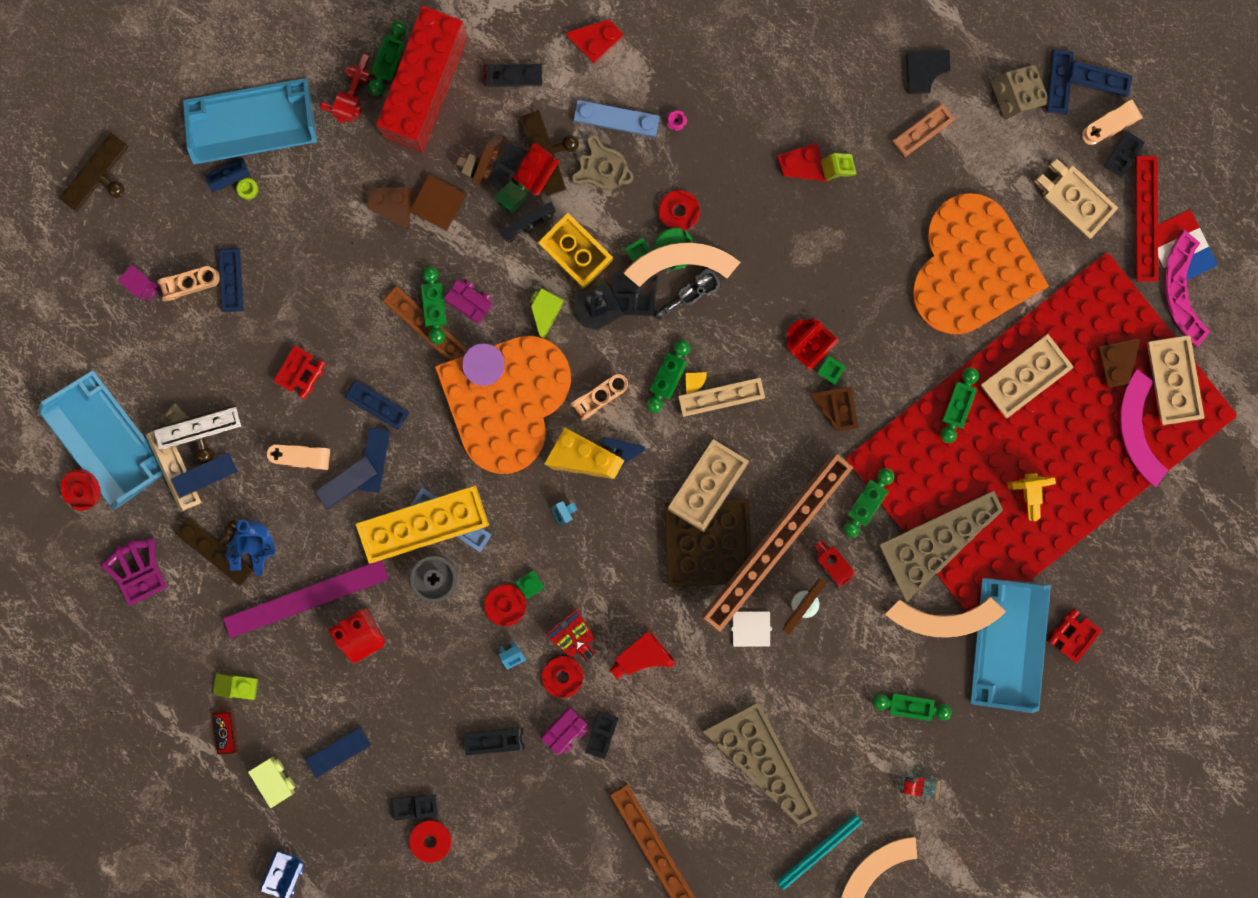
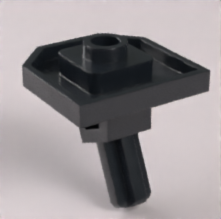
(597, 306)

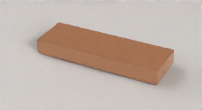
(923, 130)

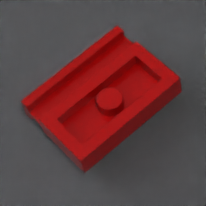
(536, 169)

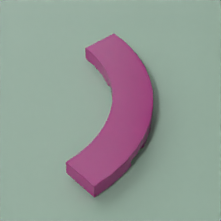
(1177, 292)
(1132, 429)

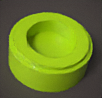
(247, 188)

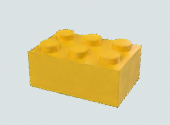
(575, 251)

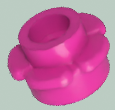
(677, 126)

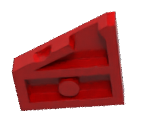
(595, 39)
(803, 163)

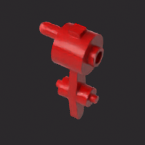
(347, 106)

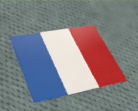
(1168, 233)

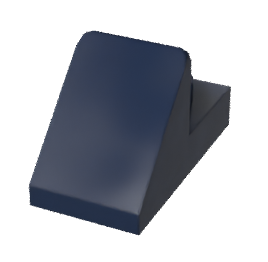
(629, 450)

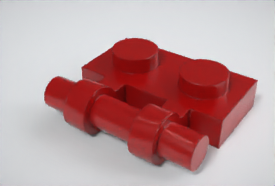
(293, 370)
(1079, 640)

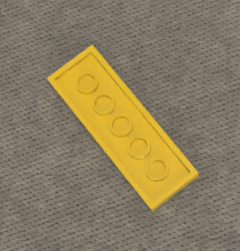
(422, 524)

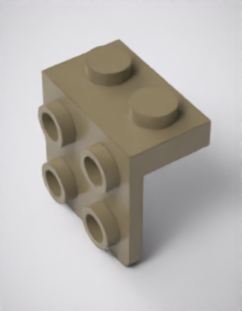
(1019, 91)

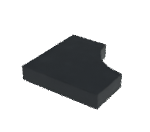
(924, 68)

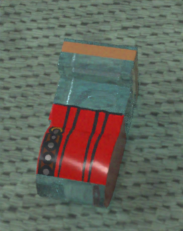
(921, 786)

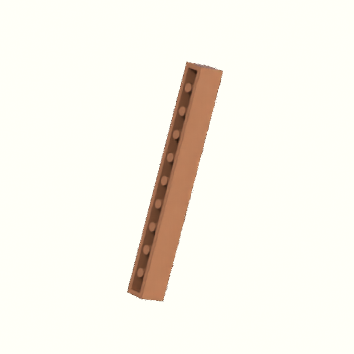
(776, 542)

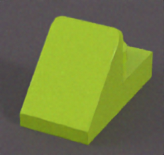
(838, 165)
(235, 686)

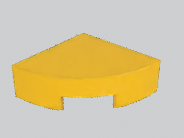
(694, 381)

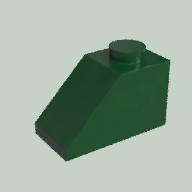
(511, 197)

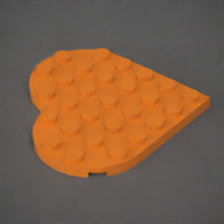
(975, 266)
(504, 420)

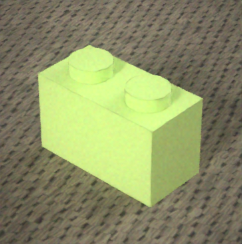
(272, 781)

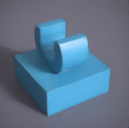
(563, 512)
(511, 656)

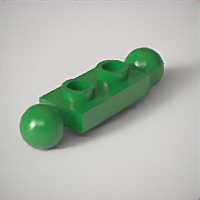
(387, 58)
(433, 305)
(668, 376)
(959, 405)
(868, 503)
(911, 707)

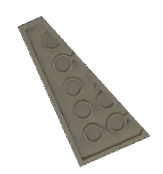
(929, 547)
(758, 753)

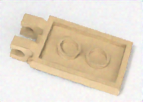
(1076, 198)

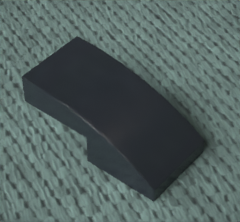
(1124, 154)
(507, 165)
(601, 735)
(414, 807)

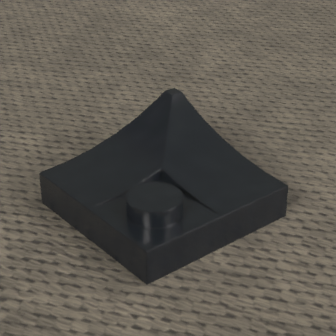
(635, 299)

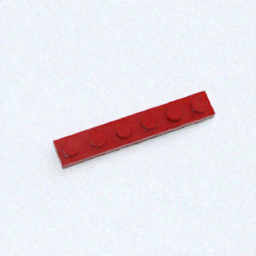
(1146, 218)

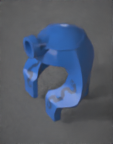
(250, 538)

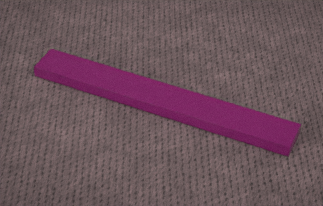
(306, 599)

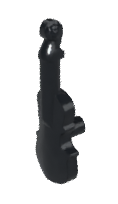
(704, 284)

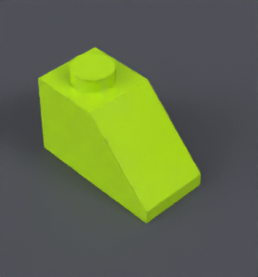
(545, 309)

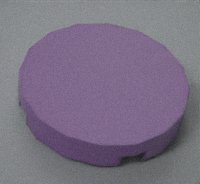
(483, 364)

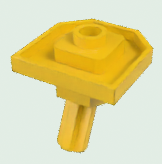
(1032, 490)

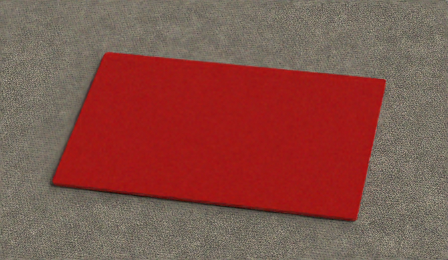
(1060, 434)

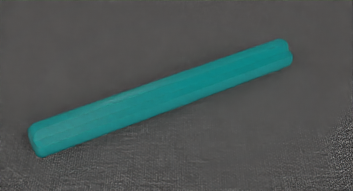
(819, 852)

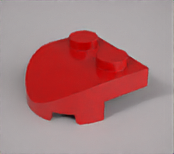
(809, 341)

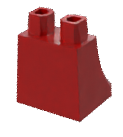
(357, 636)
(641, 654)

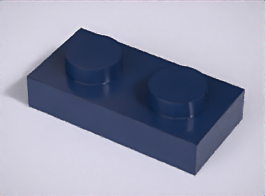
(227, 175)

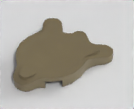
(603, 168)

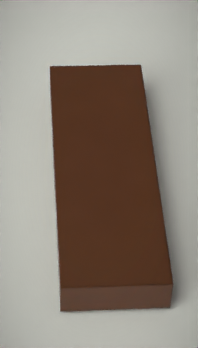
(804, 606)

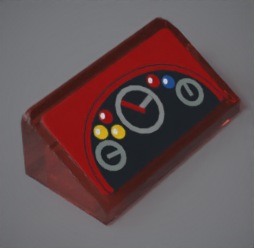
(225, 732)

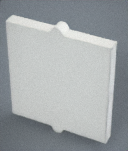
(751, 629)

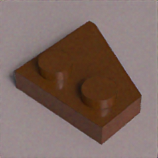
(489, 156)
(391, 204)
(1118, 362)
(838, 407)

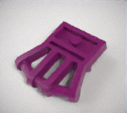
(142, 583)

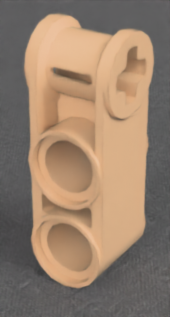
(1112, 123)
(174, 286)
(591, 404)
(300, 456)

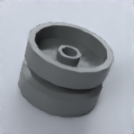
(423, 572)

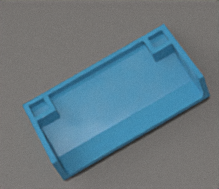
(249, 121)
(101, 438)
(1013, 647)

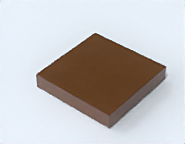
(438, 203)

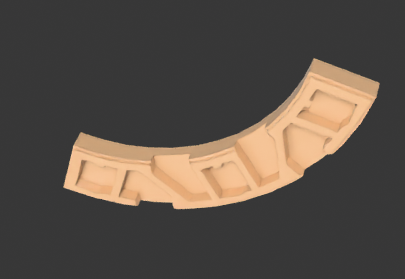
(680, 254)
(945, 625)
(876, 864)

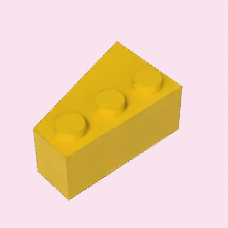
(582, 456)

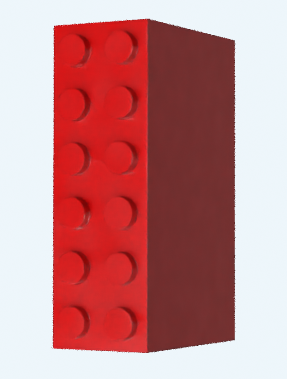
(422, 79)

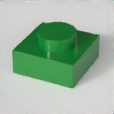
(637, 249)
(831, 370)
(530, 584)

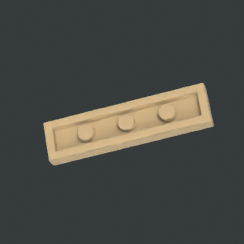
(721, 397)
(172, 466)

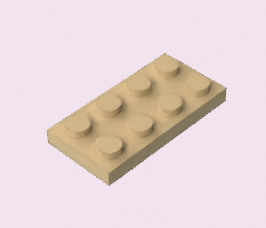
(1026, 376)
(1175, 380)
(708, 485)

